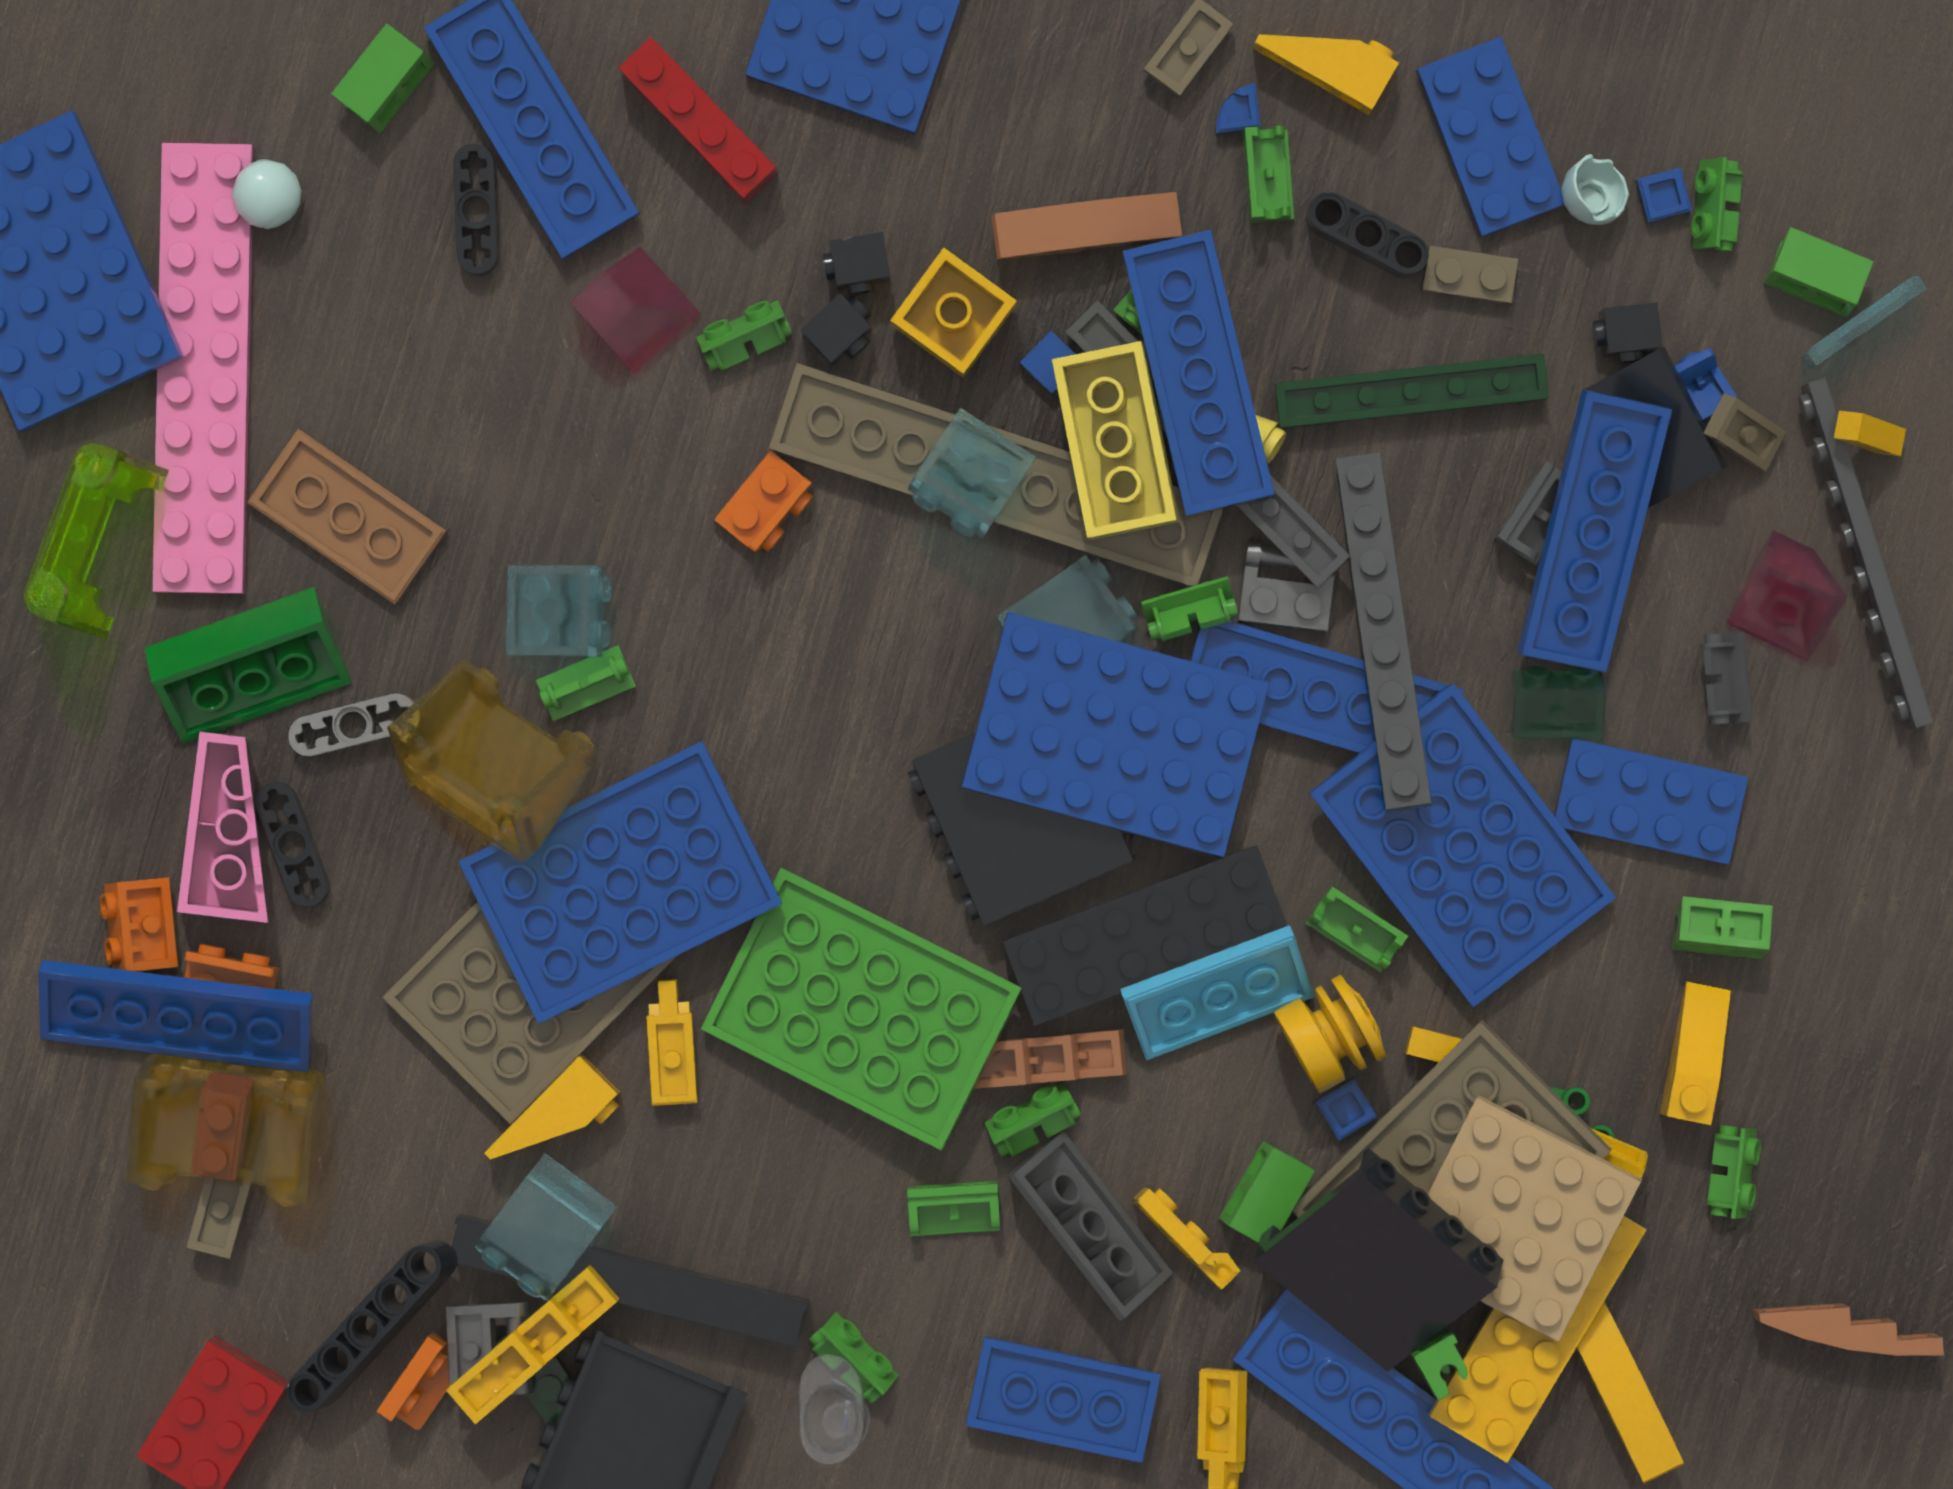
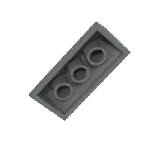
(1090, 1225)

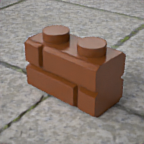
(222, 1126)

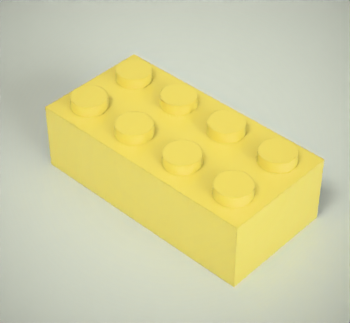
(1115, 440)

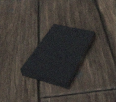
(1686, 452)

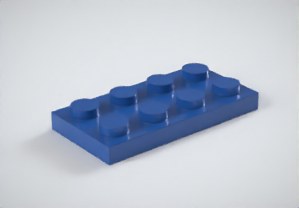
(1490, 136)
(1650, 801)
(1063, 1399)

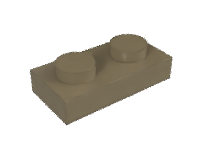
(1188, 47)
(1470, 275)
(1744, 432)
(219, 1217)

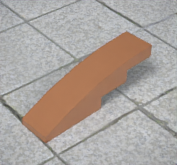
(1086, 225)
(1055, 1059)
(1833, 1326)

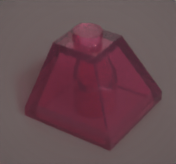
(635, 308)
(1788, 597)

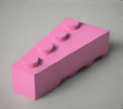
(222, 844)

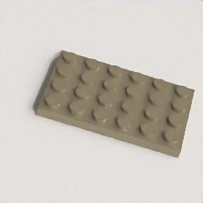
(482, 1025)
(1429, 1117)

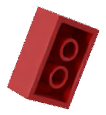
(213, 1418)

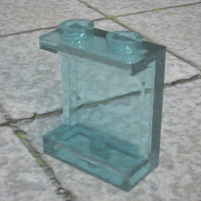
(1079, 602)
(544, 1228)

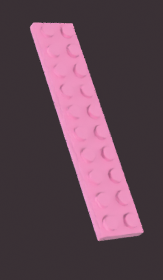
(206, 392)

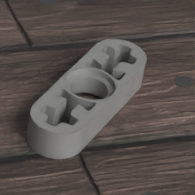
(318, 722)

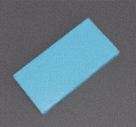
(1217, 992)

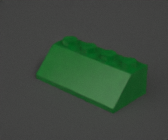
(247, 665)

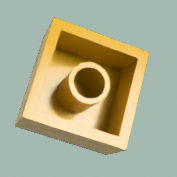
(953, 312)

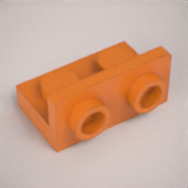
(765, 503)
(139, 925)
(212, 965)
(420, 1384)

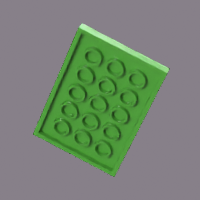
(862, 1009)

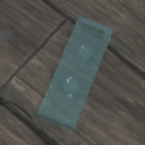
(1863, 322)

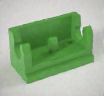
(383, 78)
(1268, 174)
(1818, 272)
(1723, 927)
(1356, 929)
(1266, 1192)
(953, 1208)
(1435, 1357)

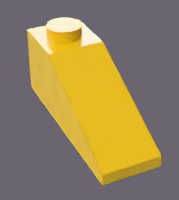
(1339, 66)
(1697, 1054)
(564, 1106)

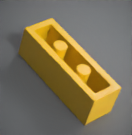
(1869, 433)
(1429, 1044)

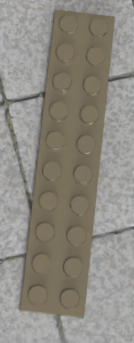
(889, 438)

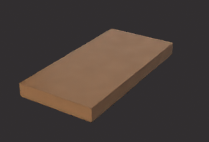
(347, 516)

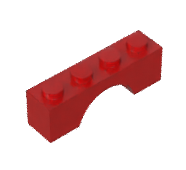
(698, 120)

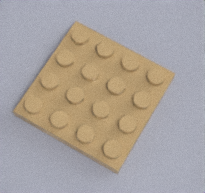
(1538, 1205)

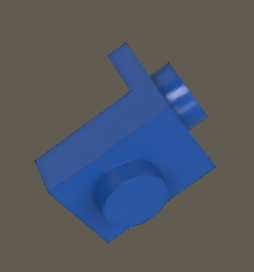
(1704, 381)

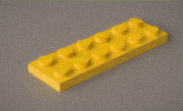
(1517, 1366)

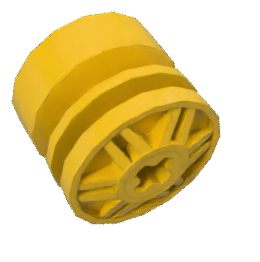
(1330, 1033)

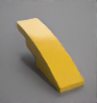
(532, 1344)
(1627, 1398)

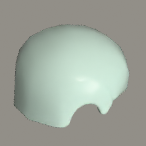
(1594, 191)
(267, 194)

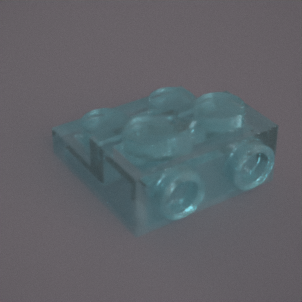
(970, 474)
(557, 610)

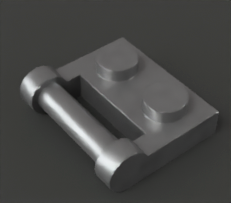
(1280, 600)
(473, 1334)

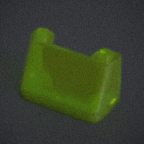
(59, 573)

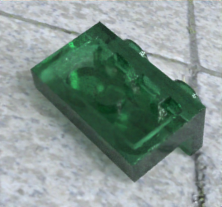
(1558, 703)

